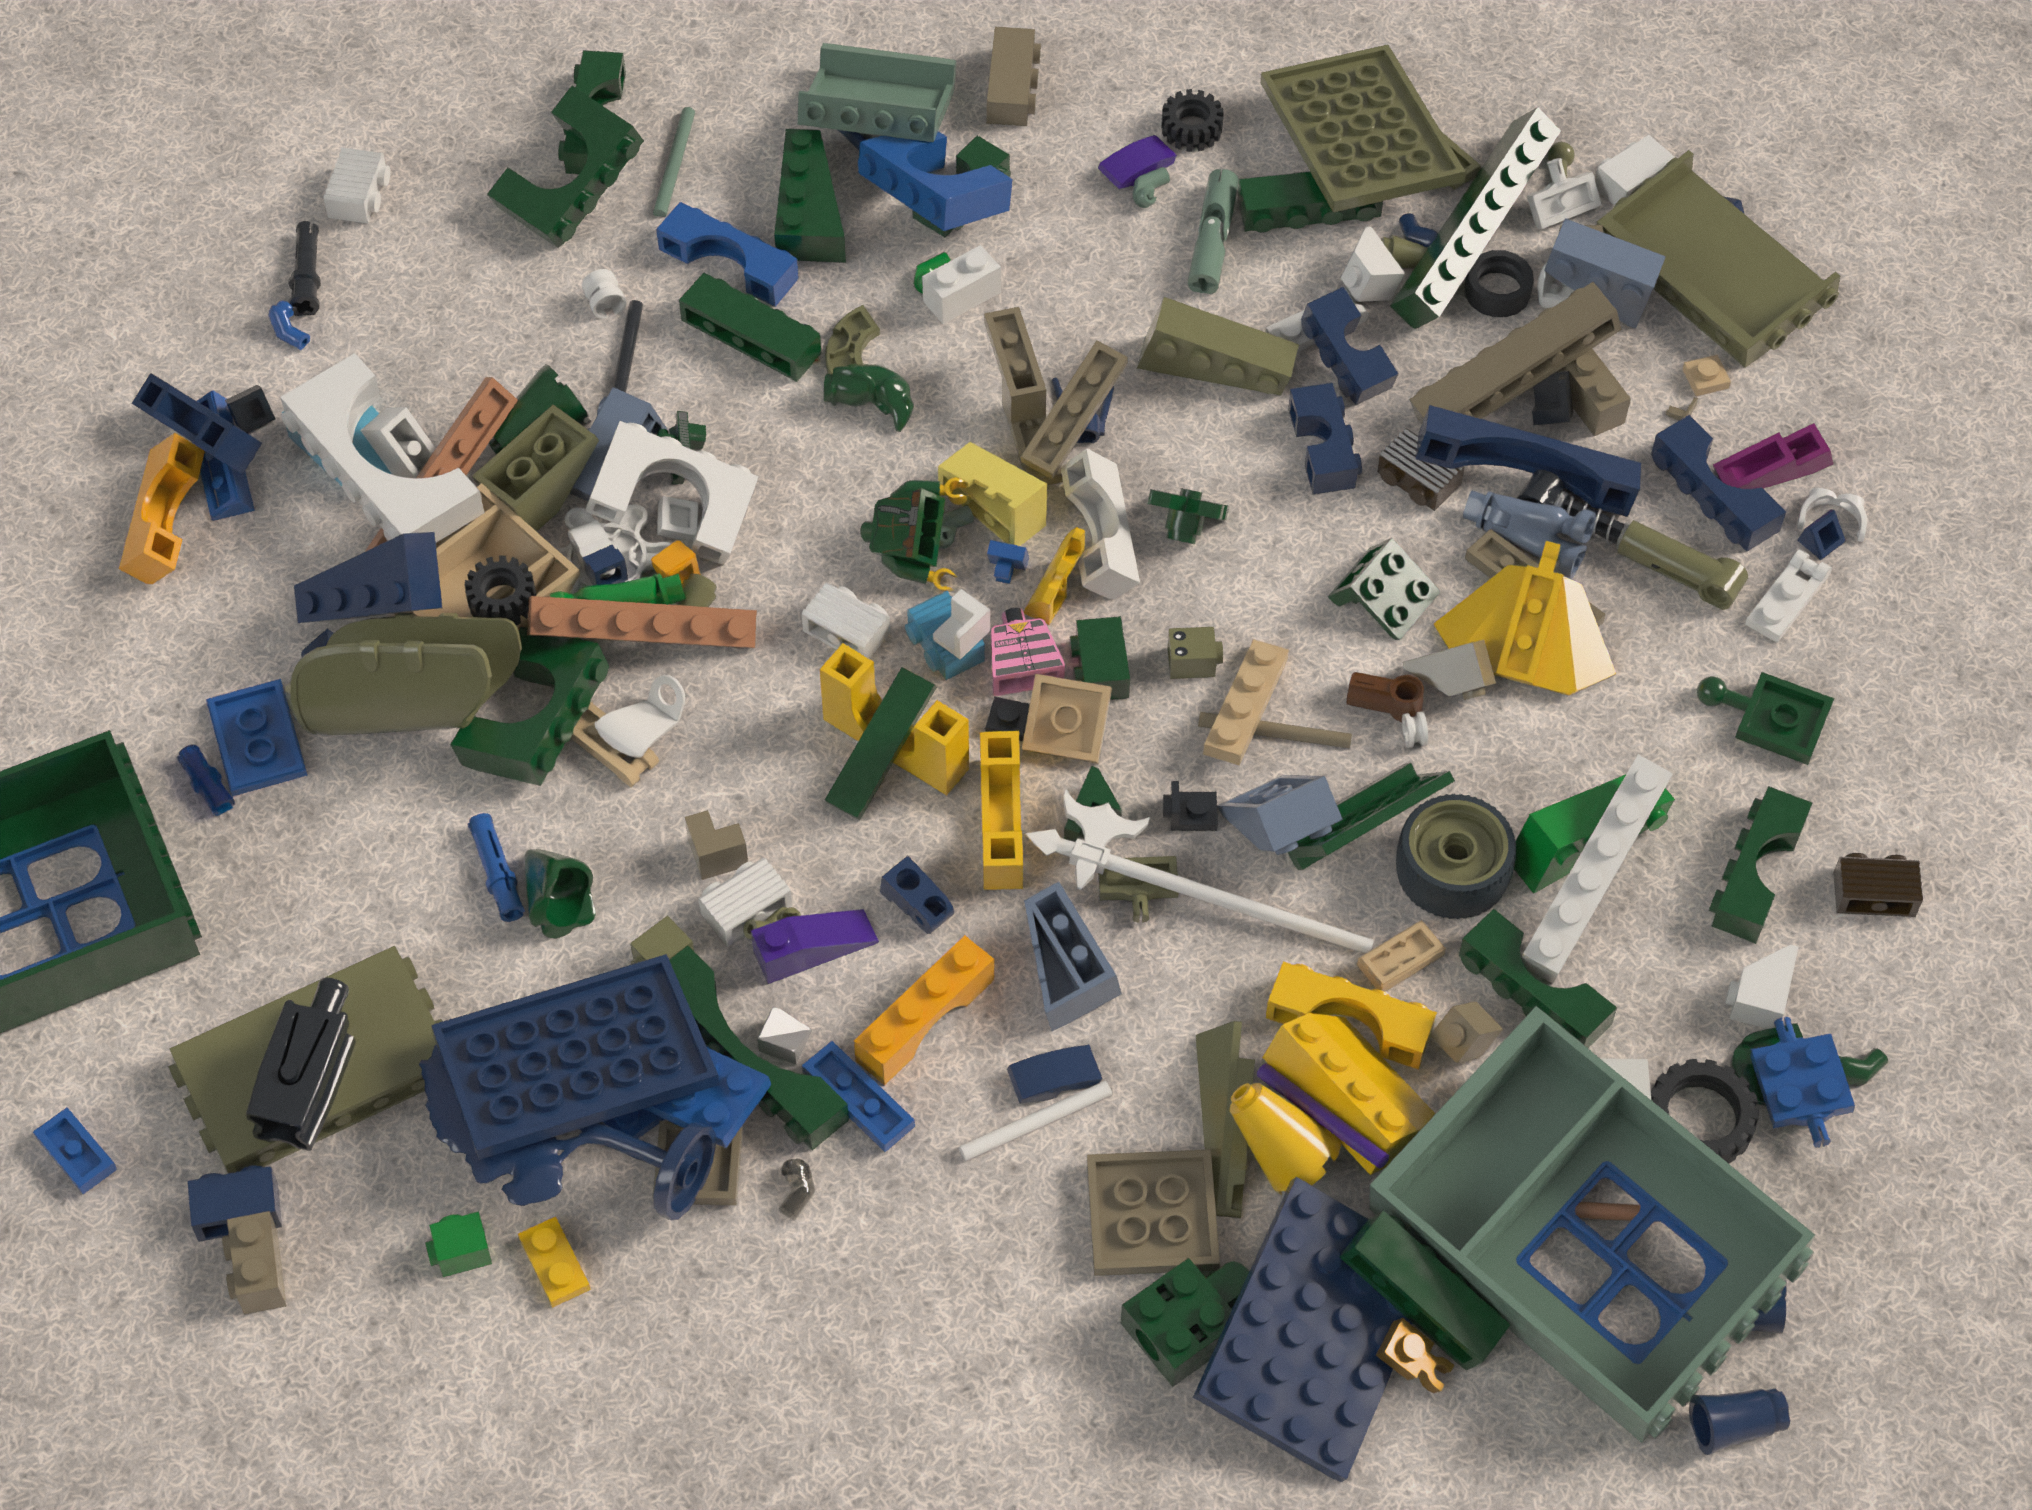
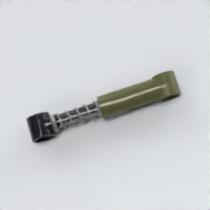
(1714, 580)

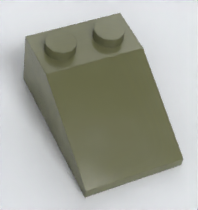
(539, 466)

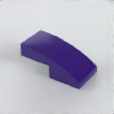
(1136, 160)

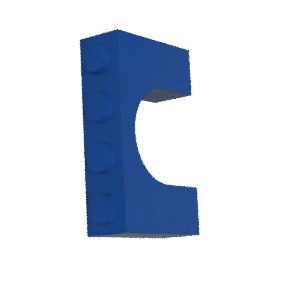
(947, 201)

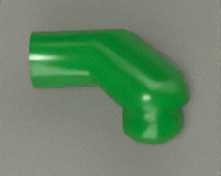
(928, 266)

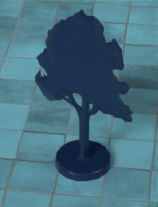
(538, 1166)

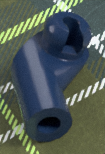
(1415, 233)

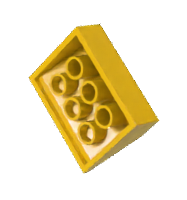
(1351, 1080)

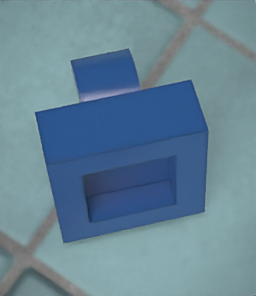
(1006, 559)

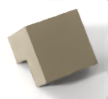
(713, 849)

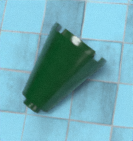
(533, 401)

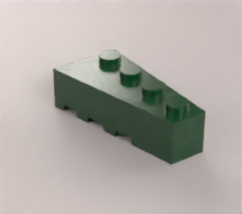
(807, 207)

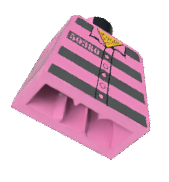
(1020, 651)

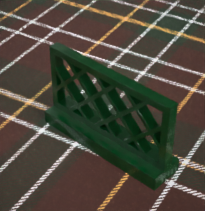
(1369, 809)

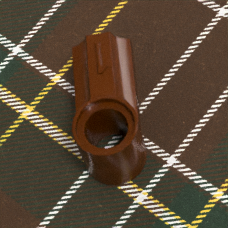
(1386, 694)

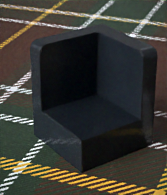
(1553, 400)

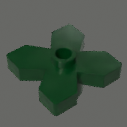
(1186, 513)

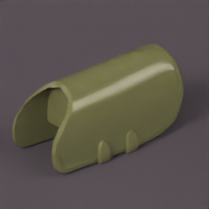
(403, 674)

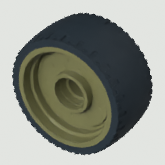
(1455, 856)

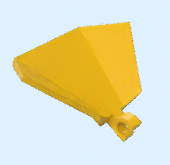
(1533, 627)

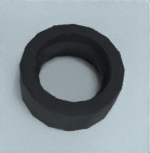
(1499, 304)

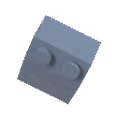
(1283, 812)

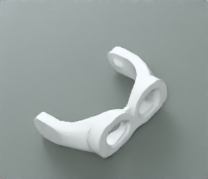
(1821, 496)

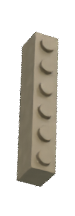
(1523, 357)

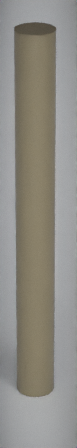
(1290, 732)

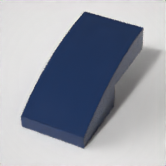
(1055, 1071)

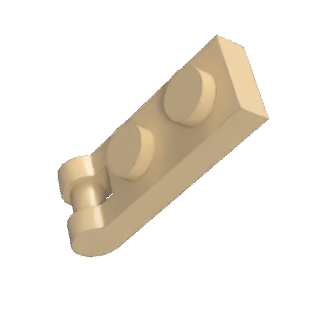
(589, 739)

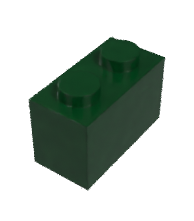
(1101, 654)

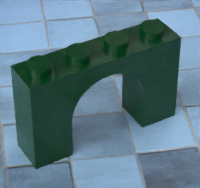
(560, 210)
(530, 747)

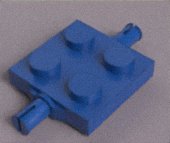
(1802, 1081)

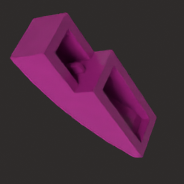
(1776, 460)

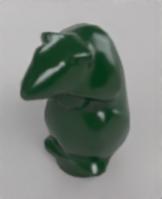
(871, 383)

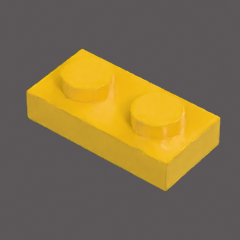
(554, 1261)

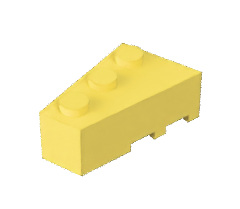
(998, 493)

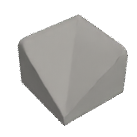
(783, 1036)

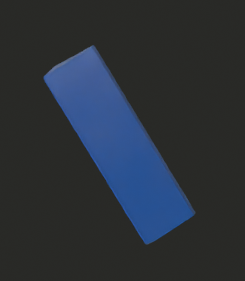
(230, 485)

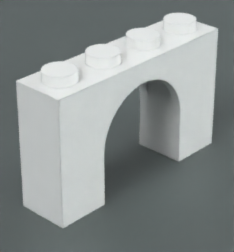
(722, 486)

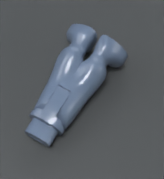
(1532, 525)

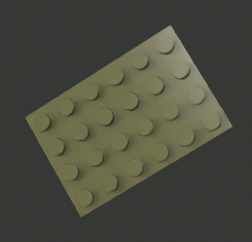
(1362, 128)

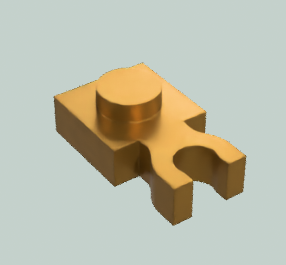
(1409, 1355)

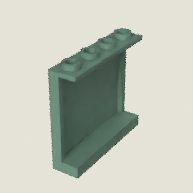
(878, 92)

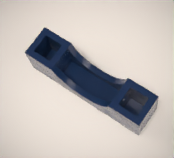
(197, 423)
(1745, 514)

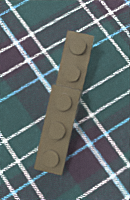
(1021, 381)

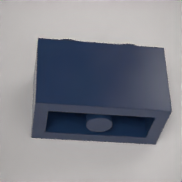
(229, 1196)

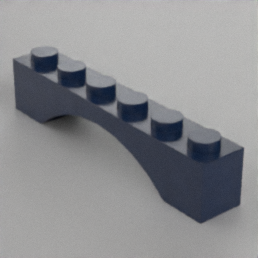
(1464, 440)

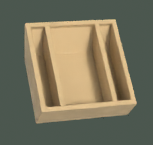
(490, 535)

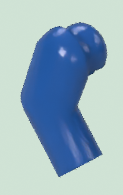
(279, 318)

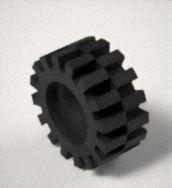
(1197, 106)
(495, 575)

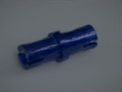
(205, 779)

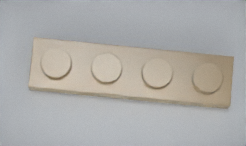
(1246, 702)

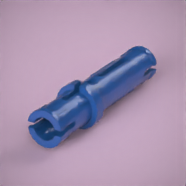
(500, 880)

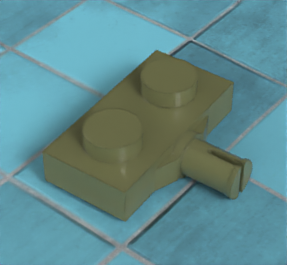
(1122, 887)

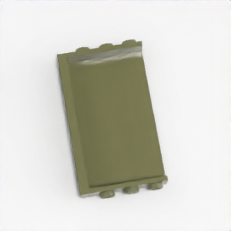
(1719, 263)
(391, 1037)

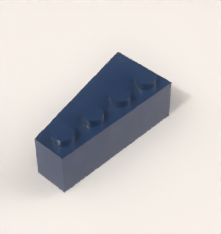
(381, 581)

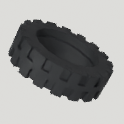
(1724, 1083)

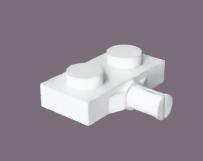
(1563, 196)

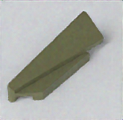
(1219, 1077)

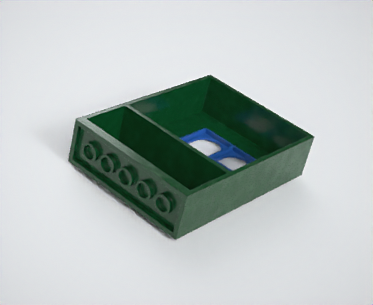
(92, 801)

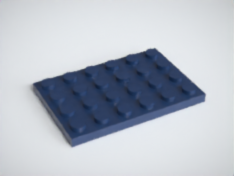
(573, 1056)
(1304, 1338)

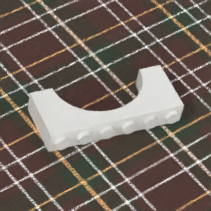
(326, 417)

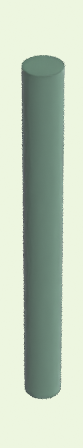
(674, 162)

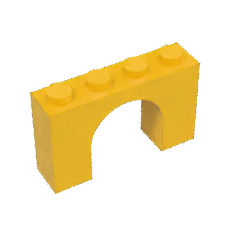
(937, 744)

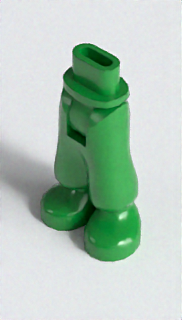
(642, 590)

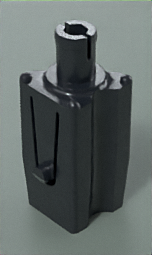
(302, 1068)

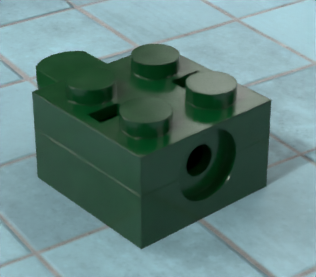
(1183, 1316)

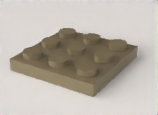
(1152, 1211)

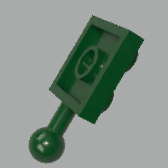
(1776, 716)

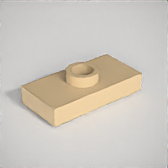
(1401, 956)

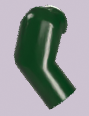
(1863, 1070)

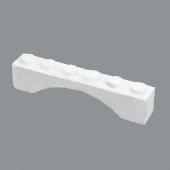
(1595, 868)

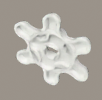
(623, 537)

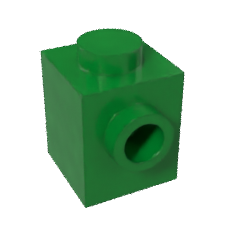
(458, 1244)

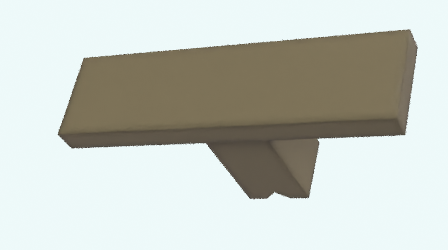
(1679, 414)

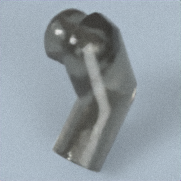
(801, 1184)

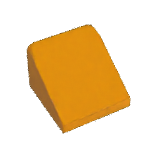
(676, 560)

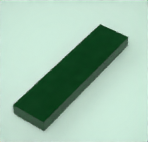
(880, 743)

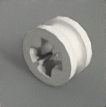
(1415, 729)

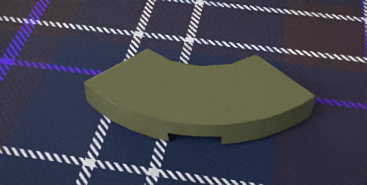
(848, 338)

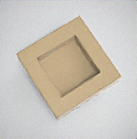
(1706, 375)

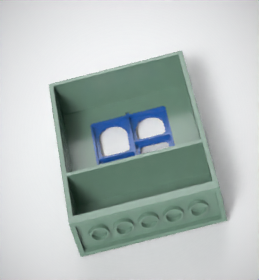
(1515, 1162)

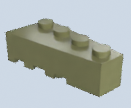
(1216, 350)

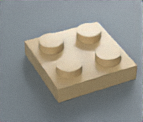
(1066, 718)

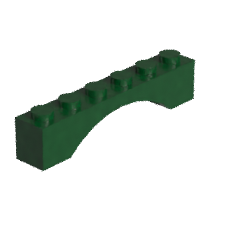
(801, 1101)

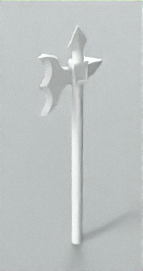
(1103, 825)

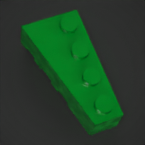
(1559, 833)

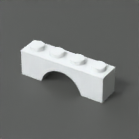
(1096, 491)

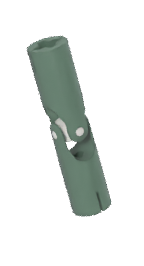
(1209, 247)

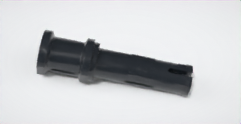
(304, 280)

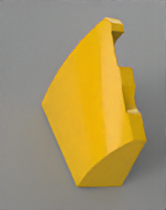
(1053, 586)

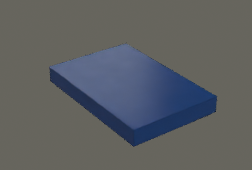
(256, 737)

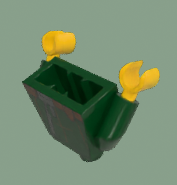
(909, 529)

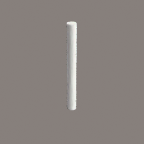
(1035, 1120)

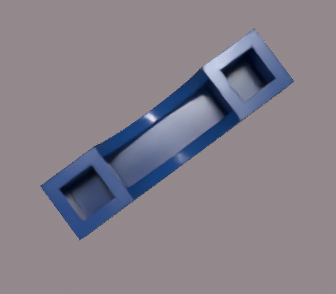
(693, 234)

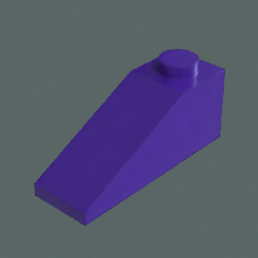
(809, 941)

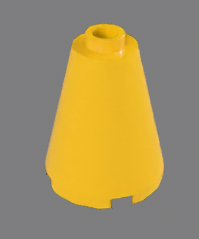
(1282, 1136)

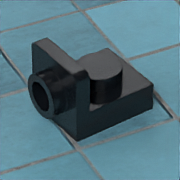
(1190, 810)

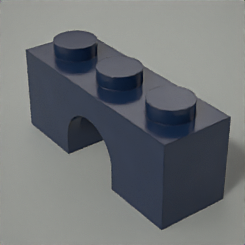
(1358, 372)
(1320, 413)

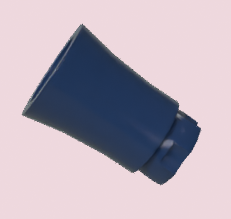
(1737, 1417)

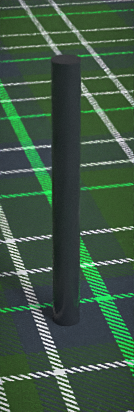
(628, 345)

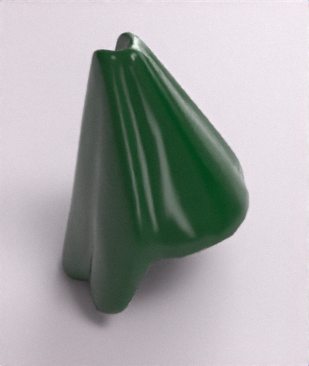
(558, 892)

